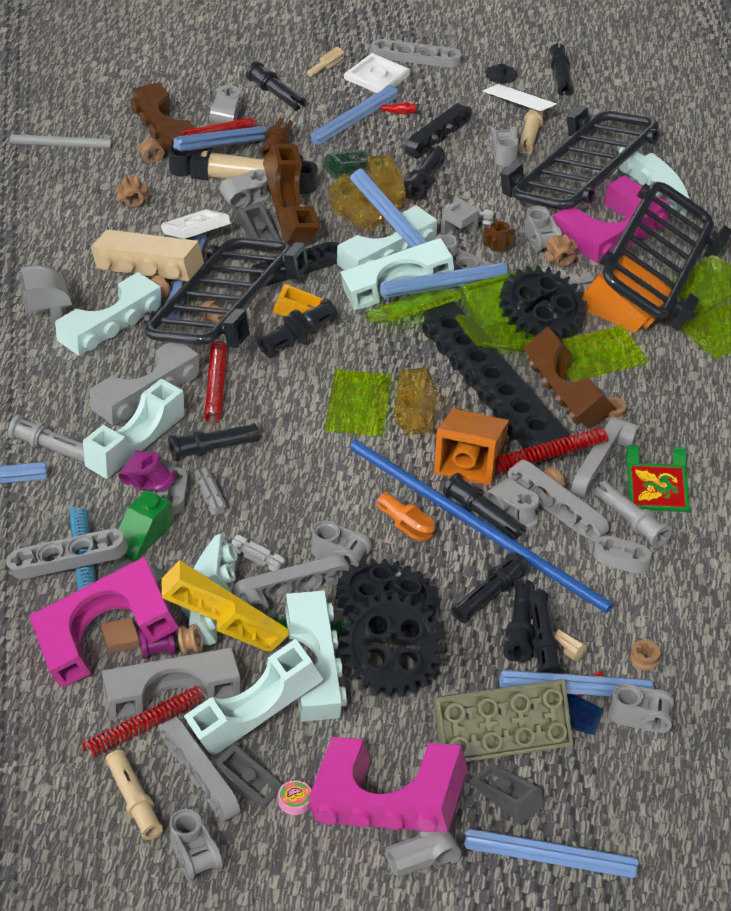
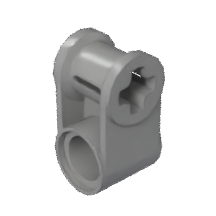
(225, 105)
(504, 145)
(244, 189)
(540, 227)
(515, 501)
(334, 540)
(639, 707)
(195, 849)

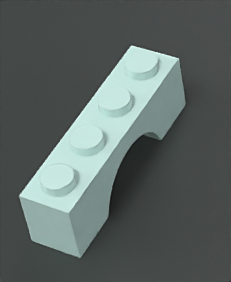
(364, 250)
(364, 281)
(86, 329)
(157, 412)
(309, 623)
(226, 720)

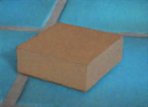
(119, 635)

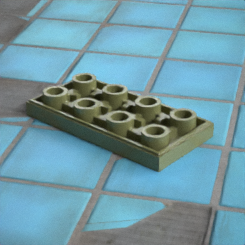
(505, 720)

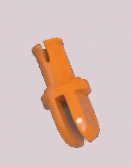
(407, 517)

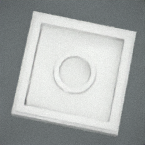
(376, 73)
(195, 223)

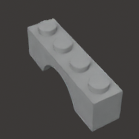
(119, 398)
(132, 686)

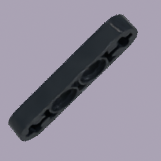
(438, 129)
(323, 255)

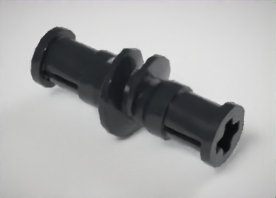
(296, 327)

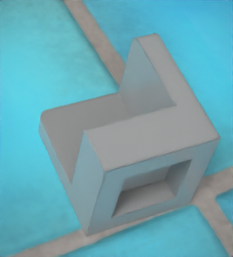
(459, 215)

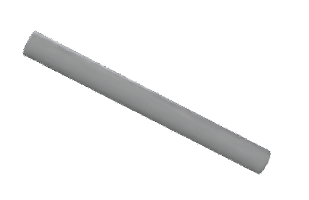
(61, 141)

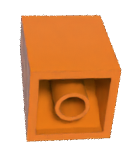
(614, 307)
(470, 445)

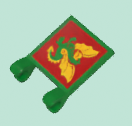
(658, 485)

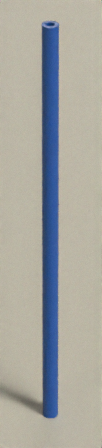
(482, 527)

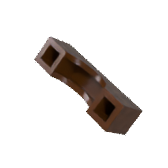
(152, 106)
(283, 171)
(583, 397)

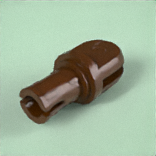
(276, 134)

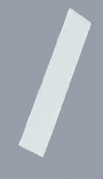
(519, 97)

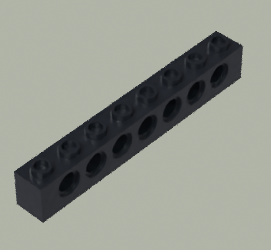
(493, 381)

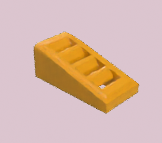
(294, 298)

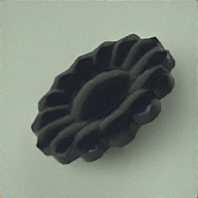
(501, 73)

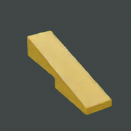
(233, 615)

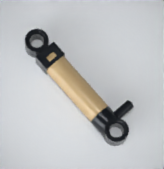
(205, 163)

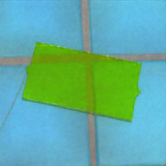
(493, 333)

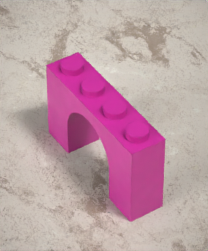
(597, 237)
(63, 622)
(422, 805)

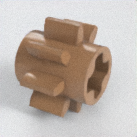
(132, 191)
(561, 250)

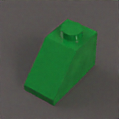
(145, 523)

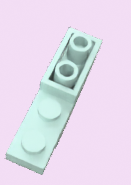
(652, 169)
(219, 566)

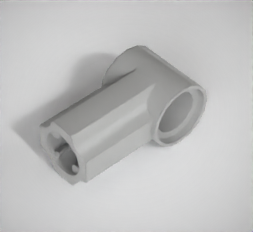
(422, 851)

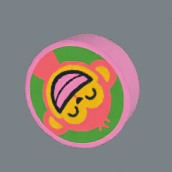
(294, 797)

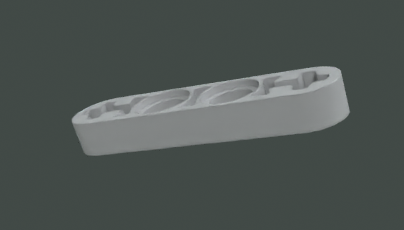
(416, 53)
(584, 520)
(23, 561)
(200, 769)

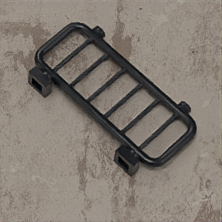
(579, 125)
(716, 241)
(234, 322)

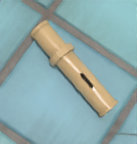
(533, 121)
(138, 804)

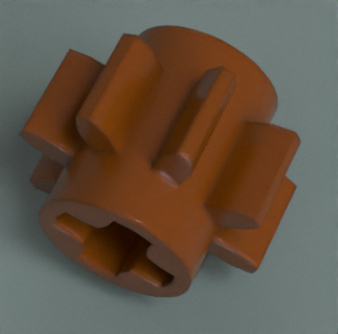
(499, 236)

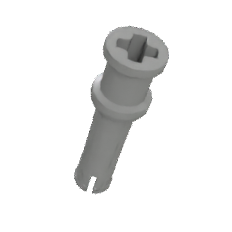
(39, 435)
(641, 520)

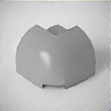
(44, 291)

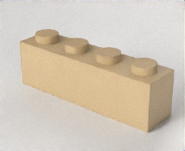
(147, 255)

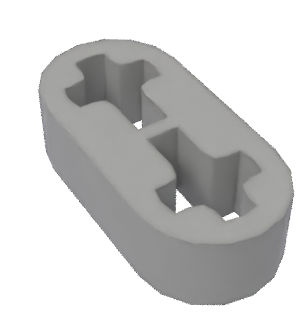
(178, 491)
(622, 554)

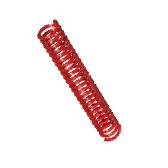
(218, 127)
(216, 407)
(600, 438)
(189, 697)

